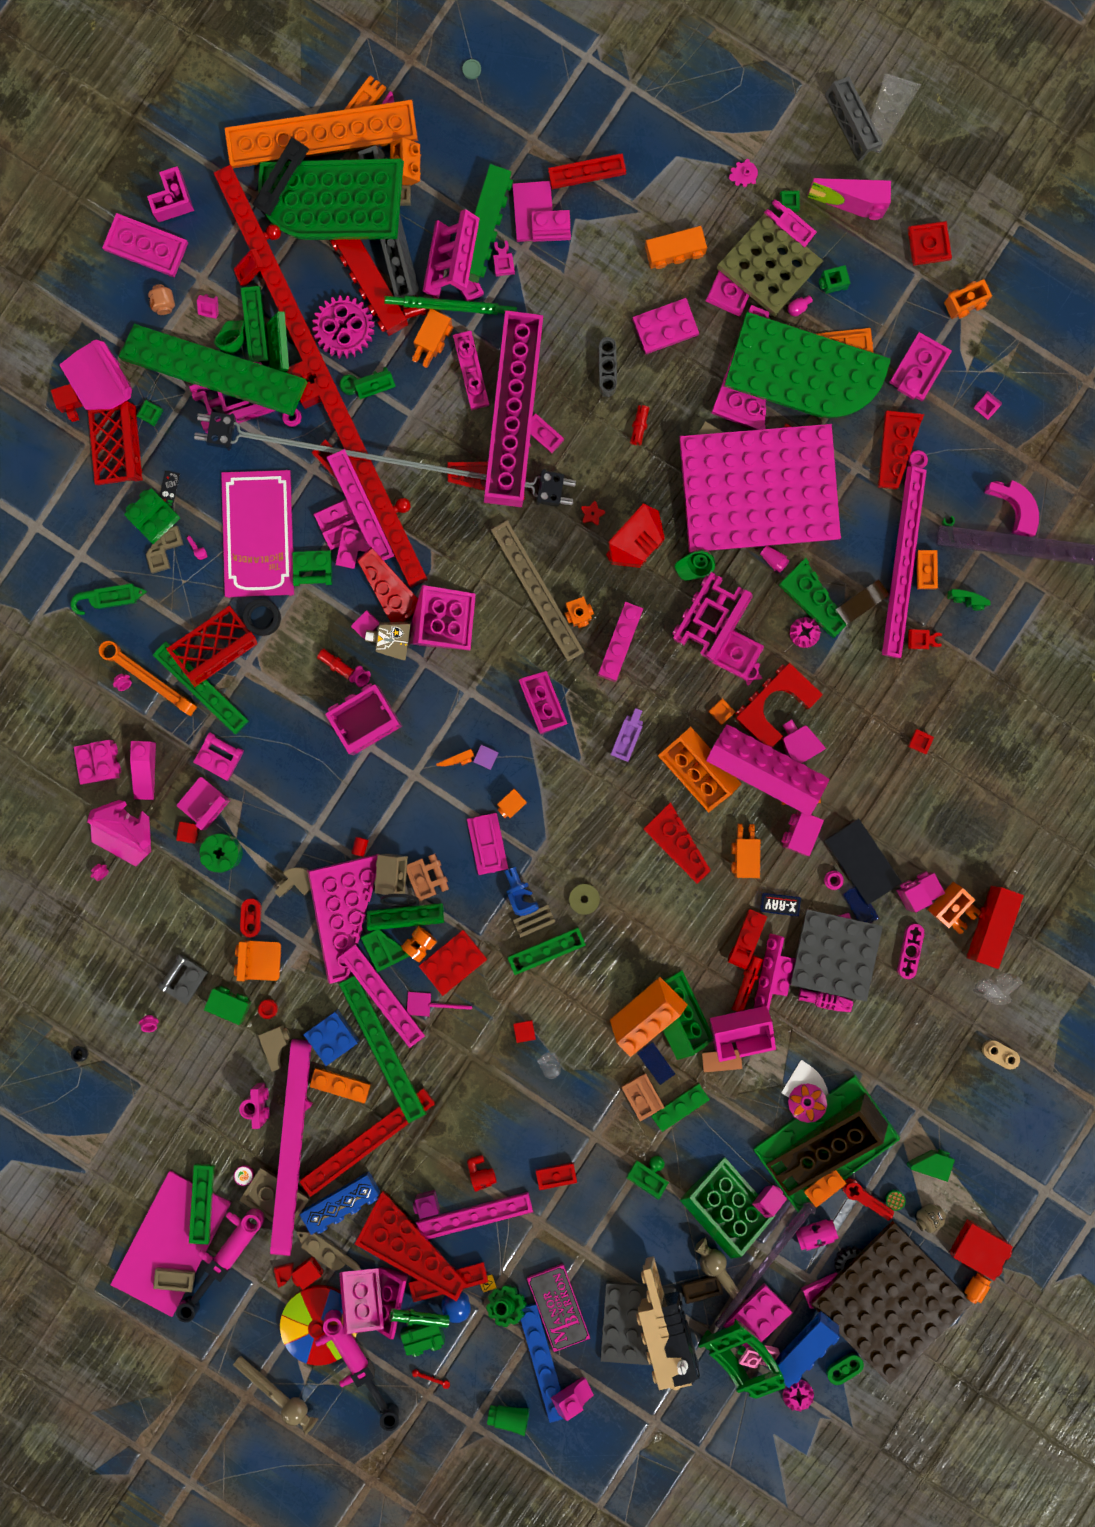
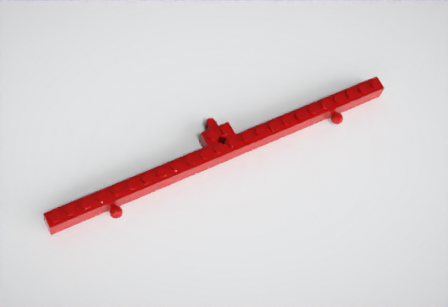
(323, 388)

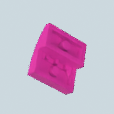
(333, 519)

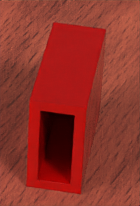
(981, 1250)

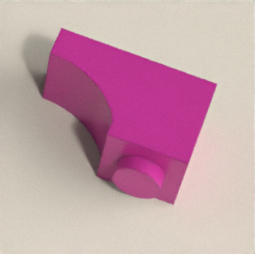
(572, 1399)

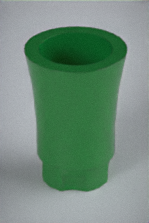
(509, 1418)

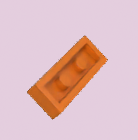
(340, 1085)

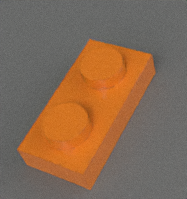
(927, 569)
(824, 1188)

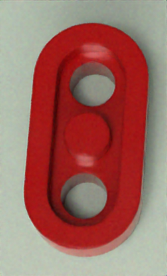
(249, 917)

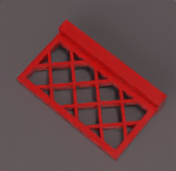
(130, 444)
(223, 656)

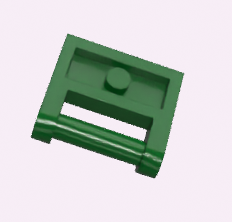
(312, 561)

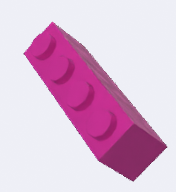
(620, 642)

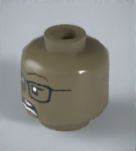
(930, 1218)

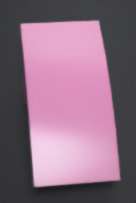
(753, 1359)

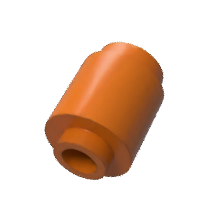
(977, 1288)

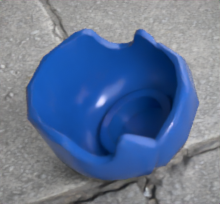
(457, 1310)

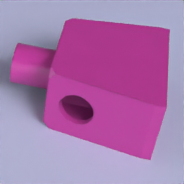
(800, 743)

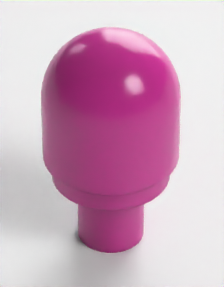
(799, 306)

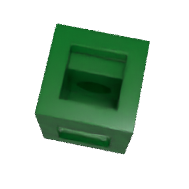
(836, 274)

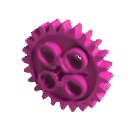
(357, 336)

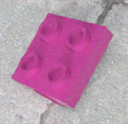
(258, 1098)

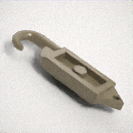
(325, 1251)

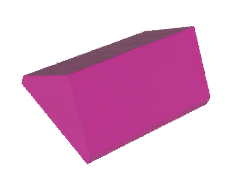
(543, 702)
(392, 1293)

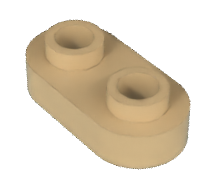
(1001, 1055)

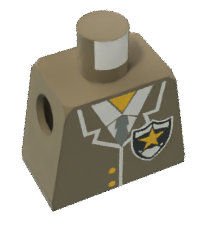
(390, 638)

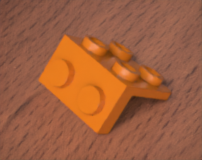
(258, 960)

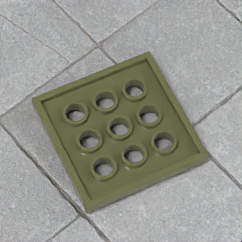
(771, 276)

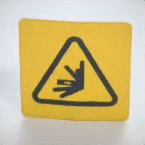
(489, 1285)

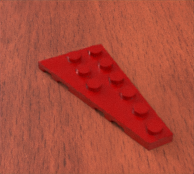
(400, 1243)

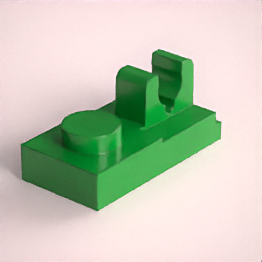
(374, 383)

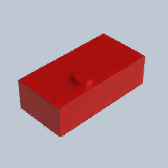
(994, 926)

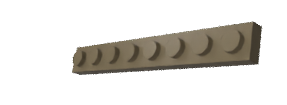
(537, 591)

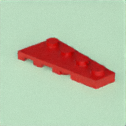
(897, 443)
(477, 467)
(390, 590)
(675, 840)

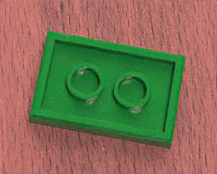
(277, 342)

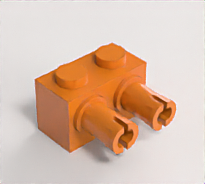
(952, 905)

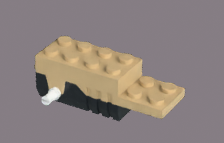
(666, 1333)

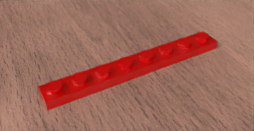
(360, 1147)

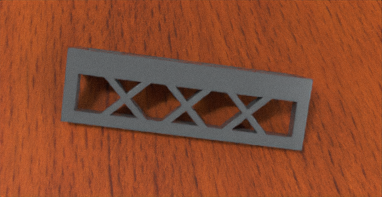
(854, 117)

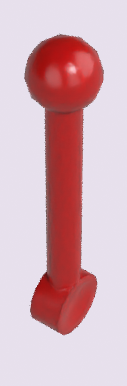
(446, 1384)

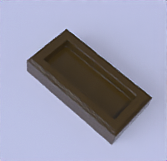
(701, 1289)

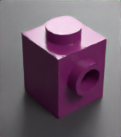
(426, 1204)

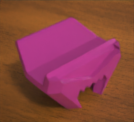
(97, 377)
(120, 832)

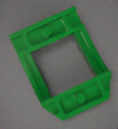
(733, 1336)

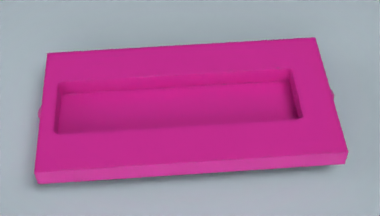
(487, 843)

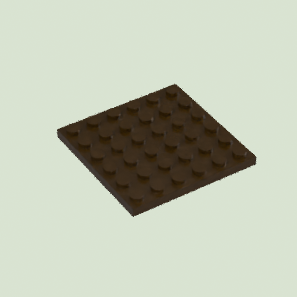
(891, 1302)

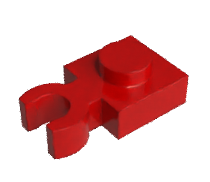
(922, 639)

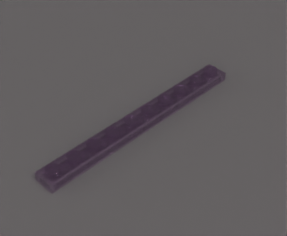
(1016, 545)

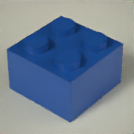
(332, 1037)

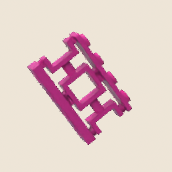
(243, 411)
(726, 624)

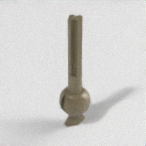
(714, 1264)
(293, 1410)

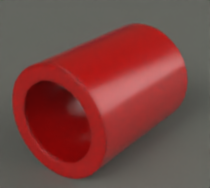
(359, 846)

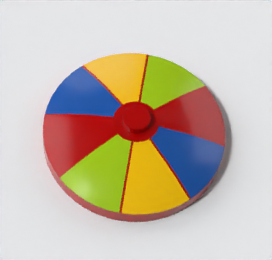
(303, 1324)

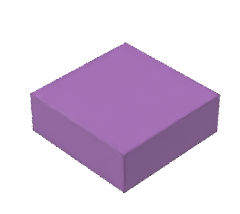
(486, 757)

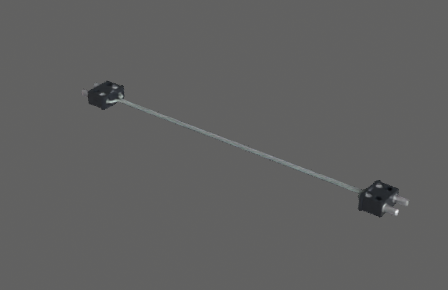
(225, 431)

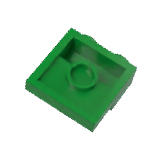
(151, 515)

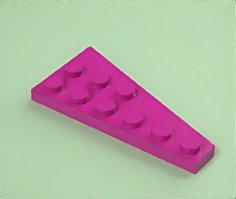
(738, 406)

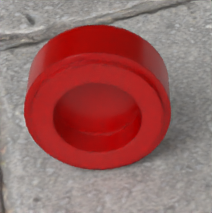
(268, 1009)

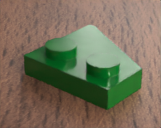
(382, 950)

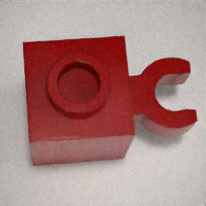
(67, 401)

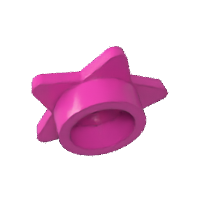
(755, 674)

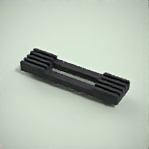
(295, 152)

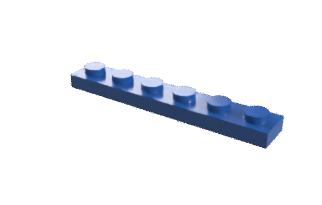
(541, 1358)

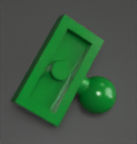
(647, 1178)

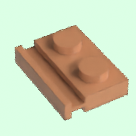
(642, 1097)

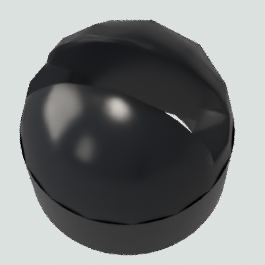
(78, 1057)

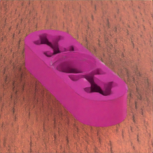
(907, 935)

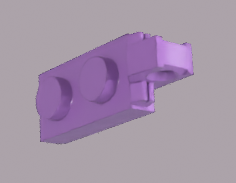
(628, 736)

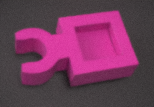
(503, 262)

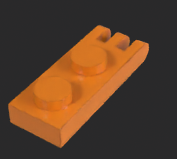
(367, 94)

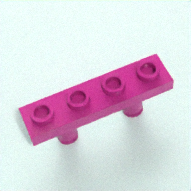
(471, 370)

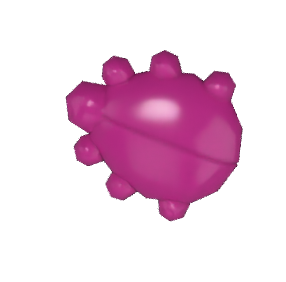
(744, 173)

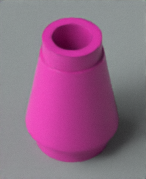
(774, 558)

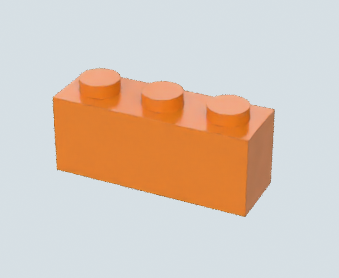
(676, 247)

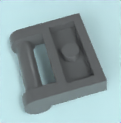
(188, 982)

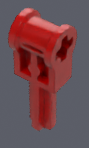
(866, 1199)

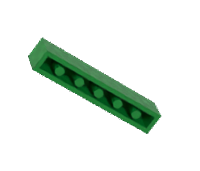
(488, 211)

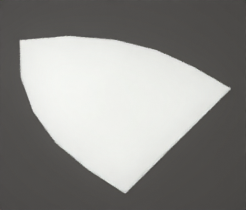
(802, 1075)

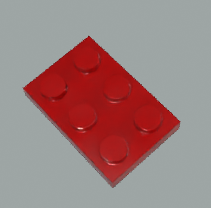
(453, 962)

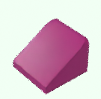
(987, 405)
(365, 622)

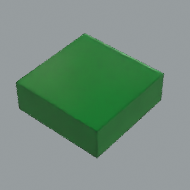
(790, 200)
(149, 413)

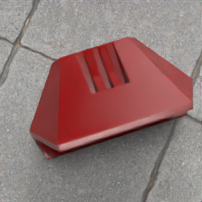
(636, 538)

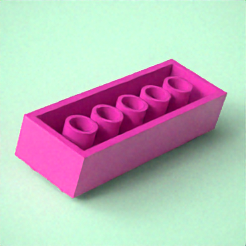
(768, 770)

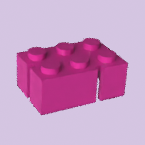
(748, 1029)

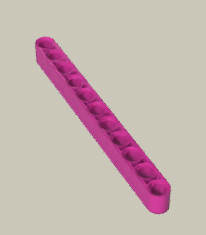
(290, 1148)

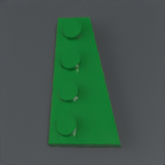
(810, 595)

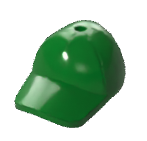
(230, 337)
(694, 567)

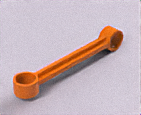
(178, 700)

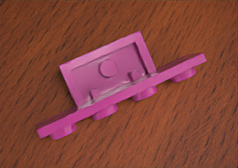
(775, 972)

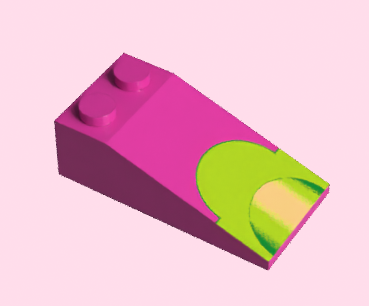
(859, 197)

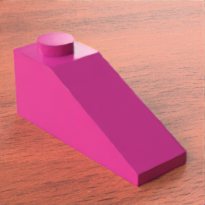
(143, 769)

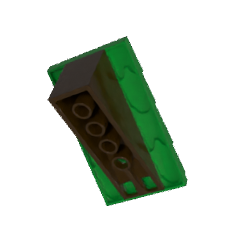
(841, 1140)

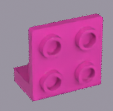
(203, 803)

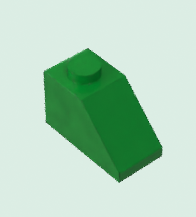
(934, 1164)

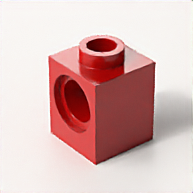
(307, 1273)

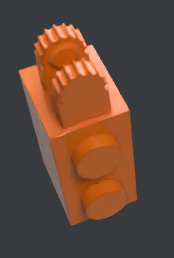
(432, 336)
(746, 854)

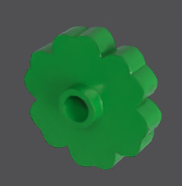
(514, 1304)

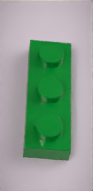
(680, 1107)

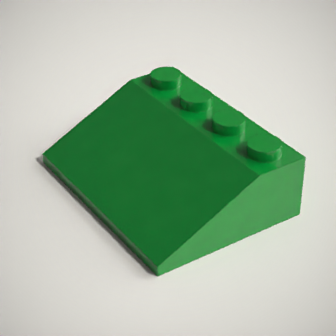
(725, 1208)

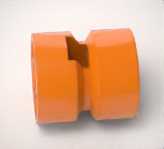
(421, 937)

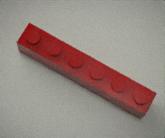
(371, 284)

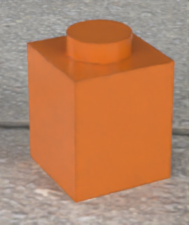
(511, 804)

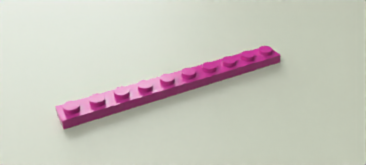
(904, 562)

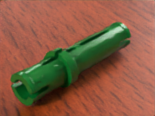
(412, 1317)

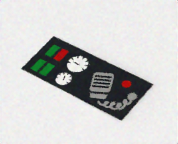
(169, 487)

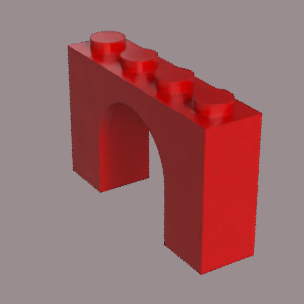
(787, 680)

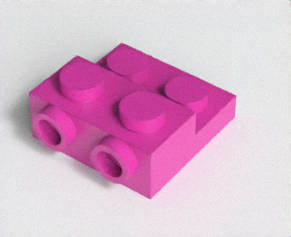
(97, 762)

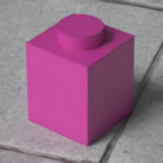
(769, 1201)

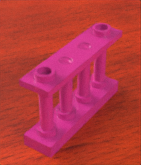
(461, 258)

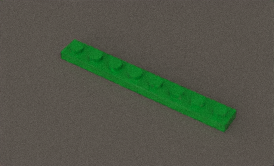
(383, 1049)

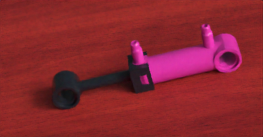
(223, 1260)
(361, 1368)

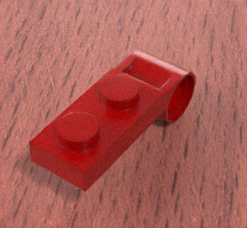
(747, 939)

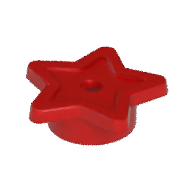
(592, 518)

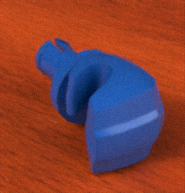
(516, 894)

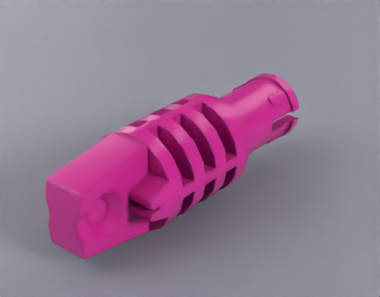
(826, 1000)

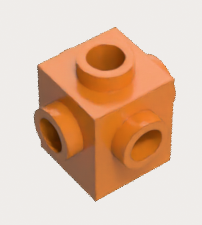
(579, 605)

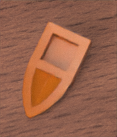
(463, 758)

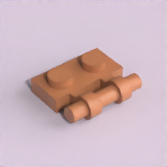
(421, 880)

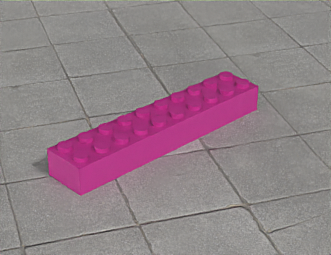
(513, 409)

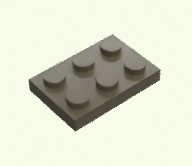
(262, 1194)

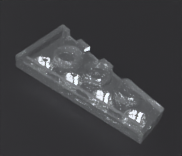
(891, 105)

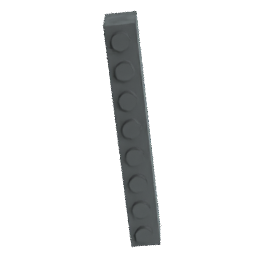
(396, 250)

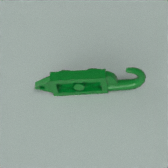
(108, 597)

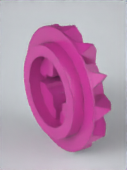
(803, 641)
(806, 1400)

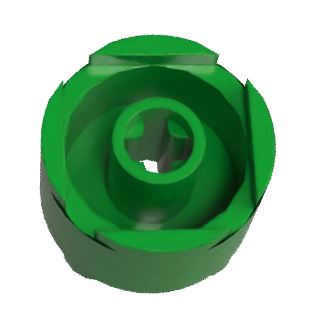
(212, 860)

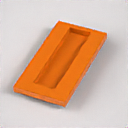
(857, 338)

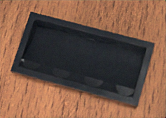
(862, 861)

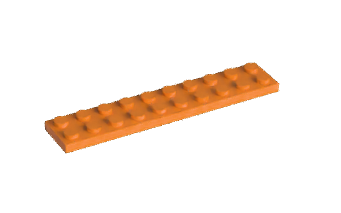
(322, 133)

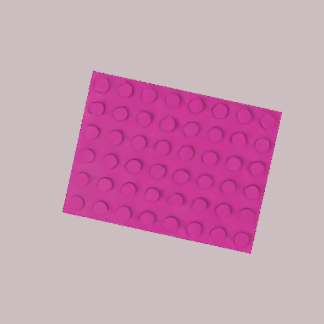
(760, 487)

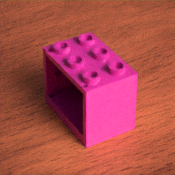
(363, 719)

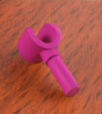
(199, 553)

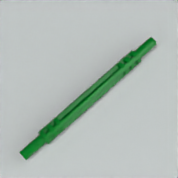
(452, 305)

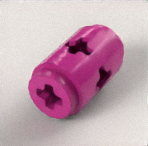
(825, 1231)

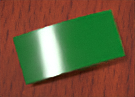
(972, 599)

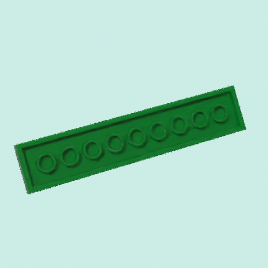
(213, 369)

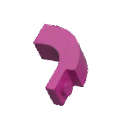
(1023, 504)

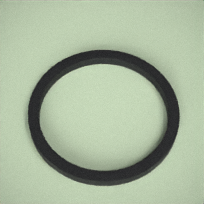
(382, 900)

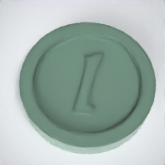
(471, 69)

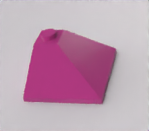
(443, 619)

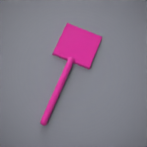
(420, 1003)

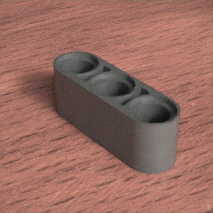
(607, 358)

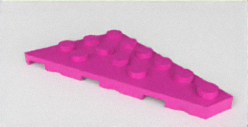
(340, 905)

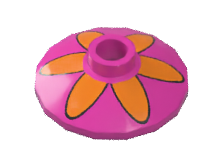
(807, 1113)

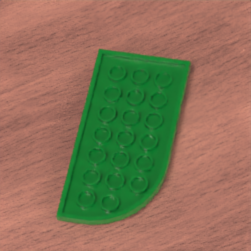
(338, 199)
(803, 369)

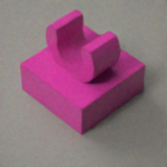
(207, 306)

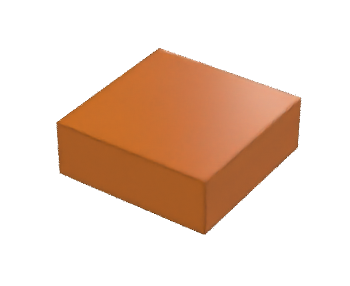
(721, 711)

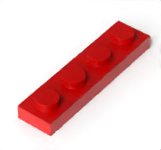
(587, 171)
(472, 1274)

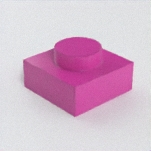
(910, 385)

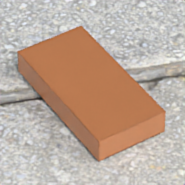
(712, 1064)

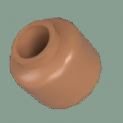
(161, 299)

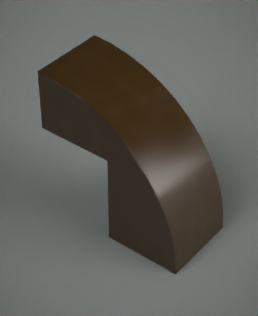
(862, 602)

